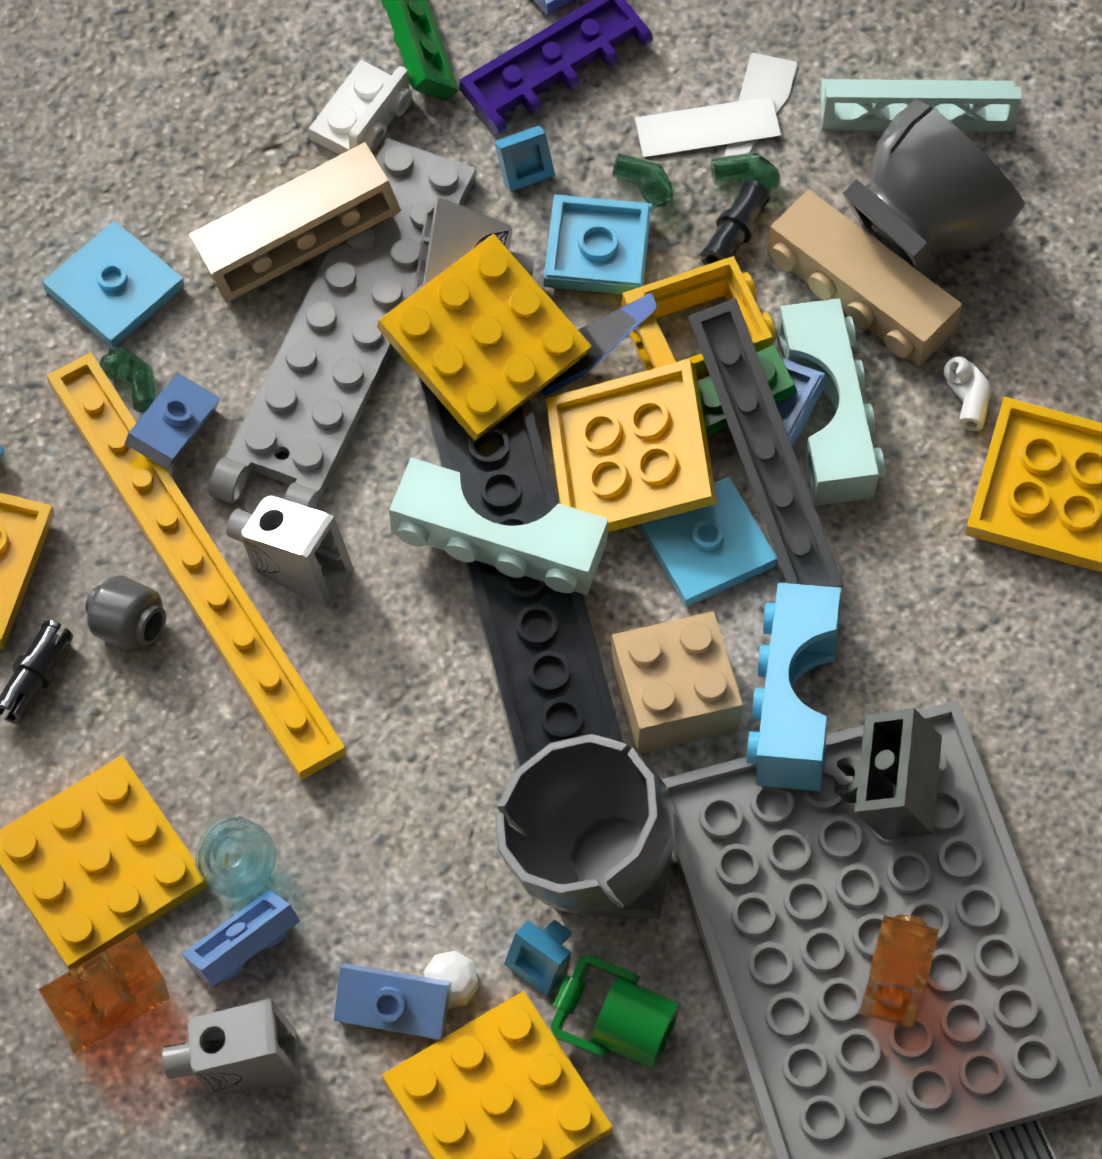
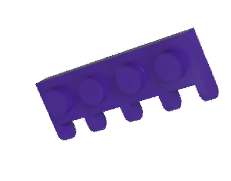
(551, 57)

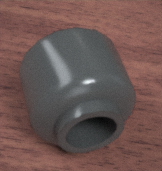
(125, 613)

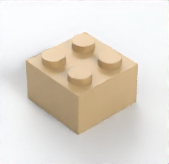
(676, 682)

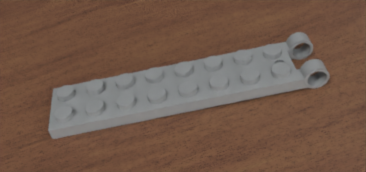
(334, 343)

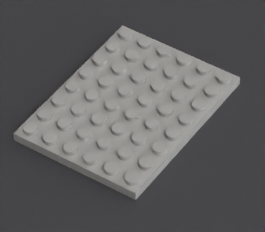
(790, 921)

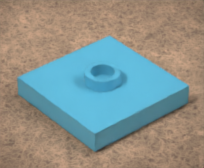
(597, 244)
(113, 284)
(710, 546)

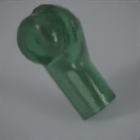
(744, 168)
(649, 177)
(125, 364)

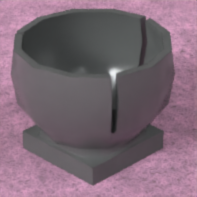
(932, 191)
(590, 829)

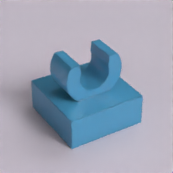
(524, 158)
(539, 955)

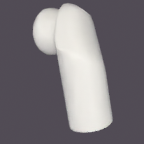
(972, 389)

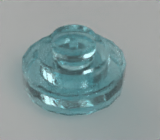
(235, 857)

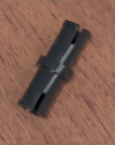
(736, 223)
(33, 671)

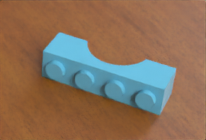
(791, 735)

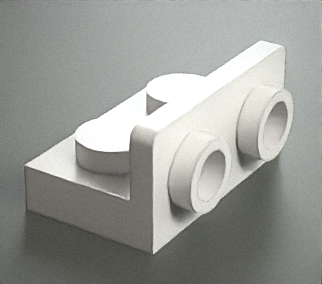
(362, 109)

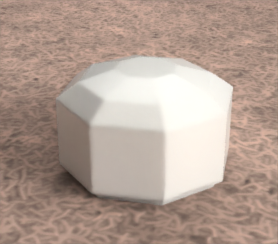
(457, 969)

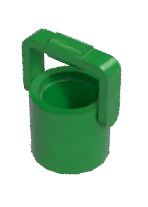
(632, 1019)

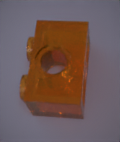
(899, 970)
(104, 993)

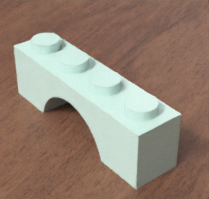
(841, 455)
(556, 549)

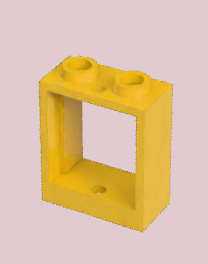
(691, 289)

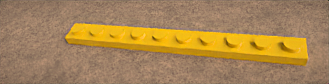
(198, 570)

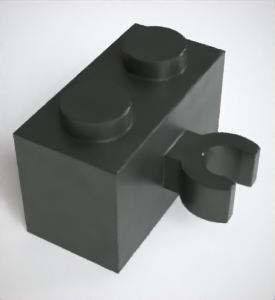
(895, 774)

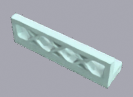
(875, 103)

